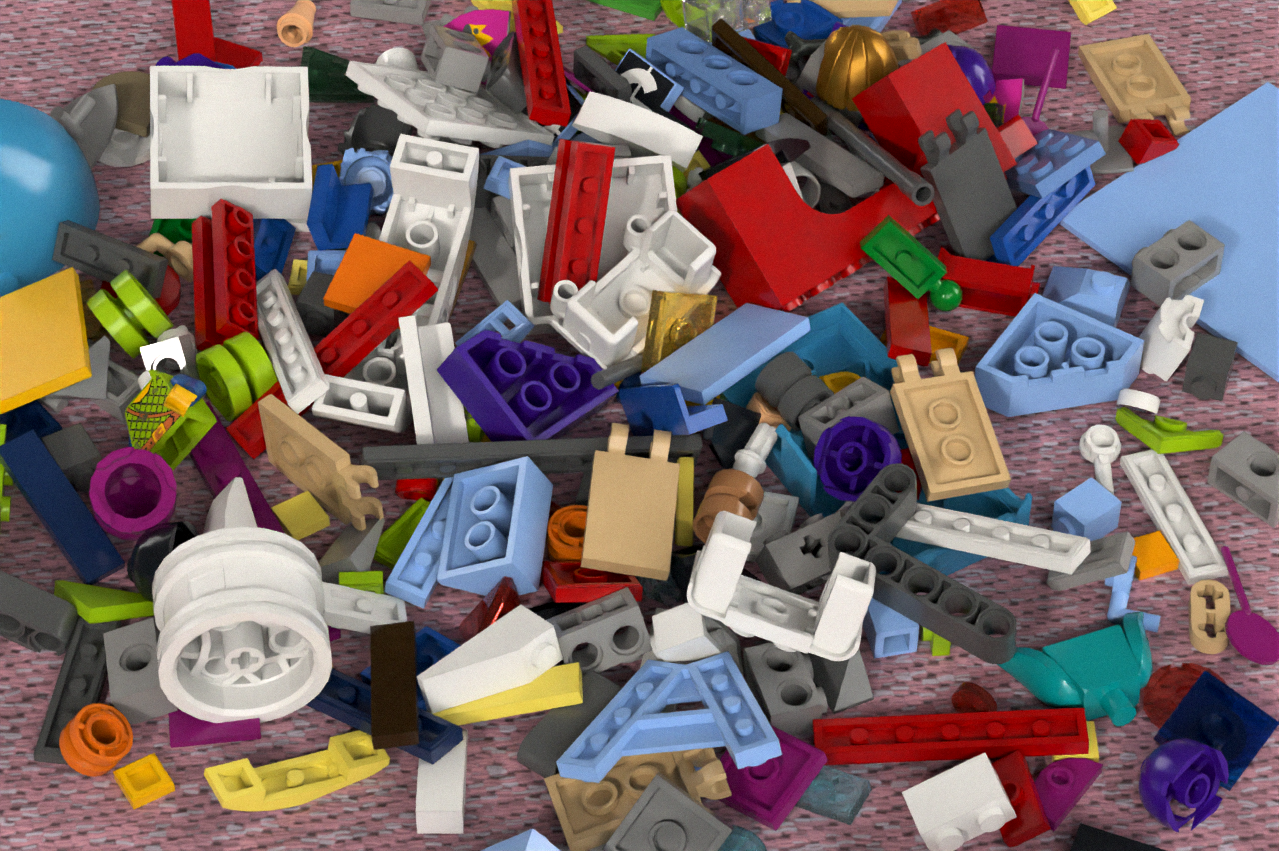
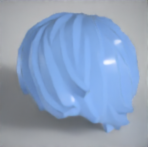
(370, 168)

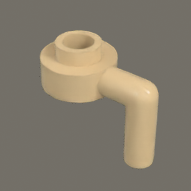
(178, 255)

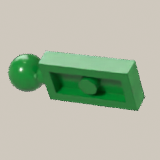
(911, 264)

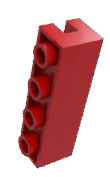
(576, 215)
(224, 275)

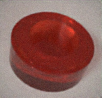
(973, 698)

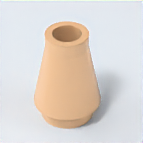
(297, 24)

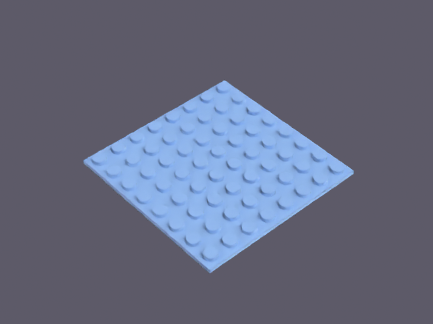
(1229, 187)

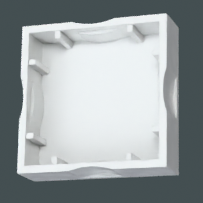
(229, 139)
(636, 188)

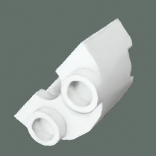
(1168, 335)

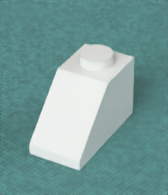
(687, 637)

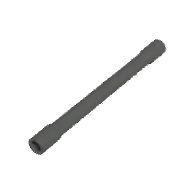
(909, 182)

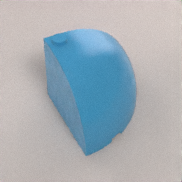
(40, 185)

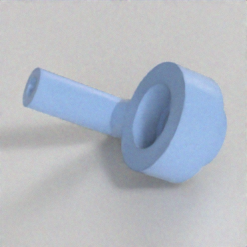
(1121, 589)

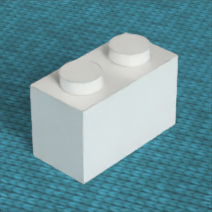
(959, 804)

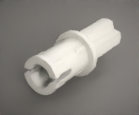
(753, 456)

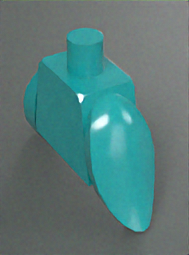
(1090, 671)

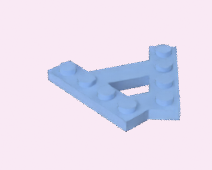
(636, 726)

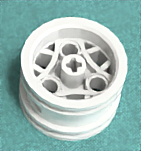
(241, 625)

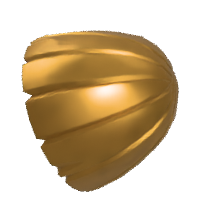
(851, 63)

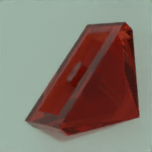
(949, 15)
(493, 606)

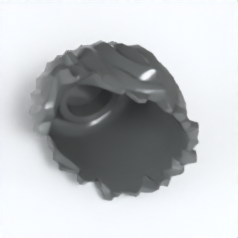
(374, 130)

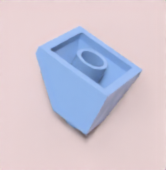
(1088, 292)

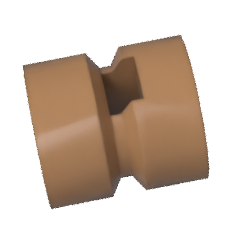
(730, 492)

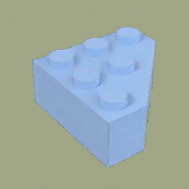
(1056, 361)

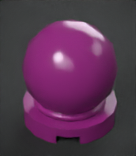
(132, 492)

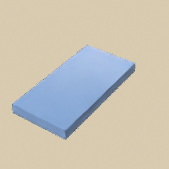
(727, 352)

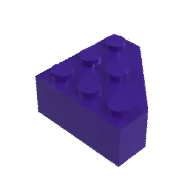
(523, 387)

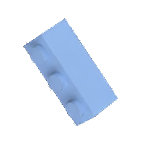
(496, 527)

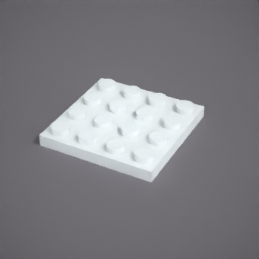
(444, 109)

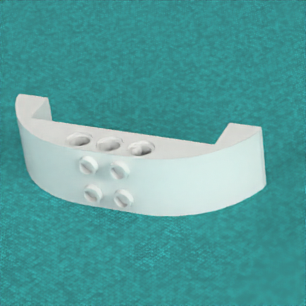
(432, 216)

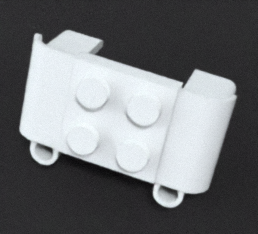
(612, 315)
(761, 610)

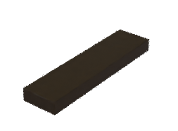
(793, 100)
(394, 685)

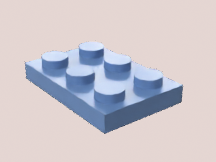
(1052, 162)

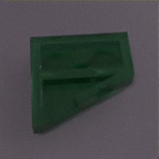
(328, 79)
(724, 138)

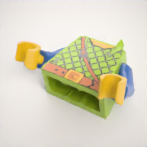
(168, 415)

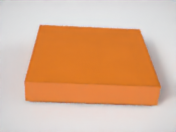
(365, 269)

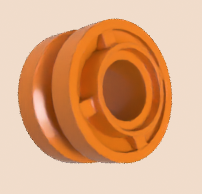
(566, 533)
(96, 739)

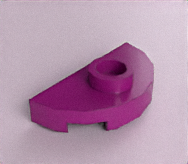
(1064, 785)

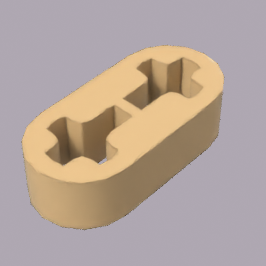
(1200, 616)

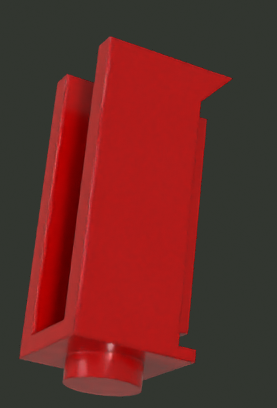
(989, 284)

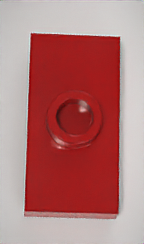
(1024, 798)

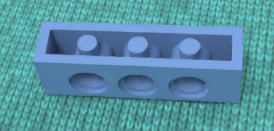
(716, 80)

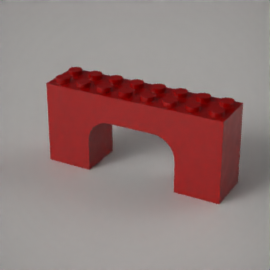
(781, 249)

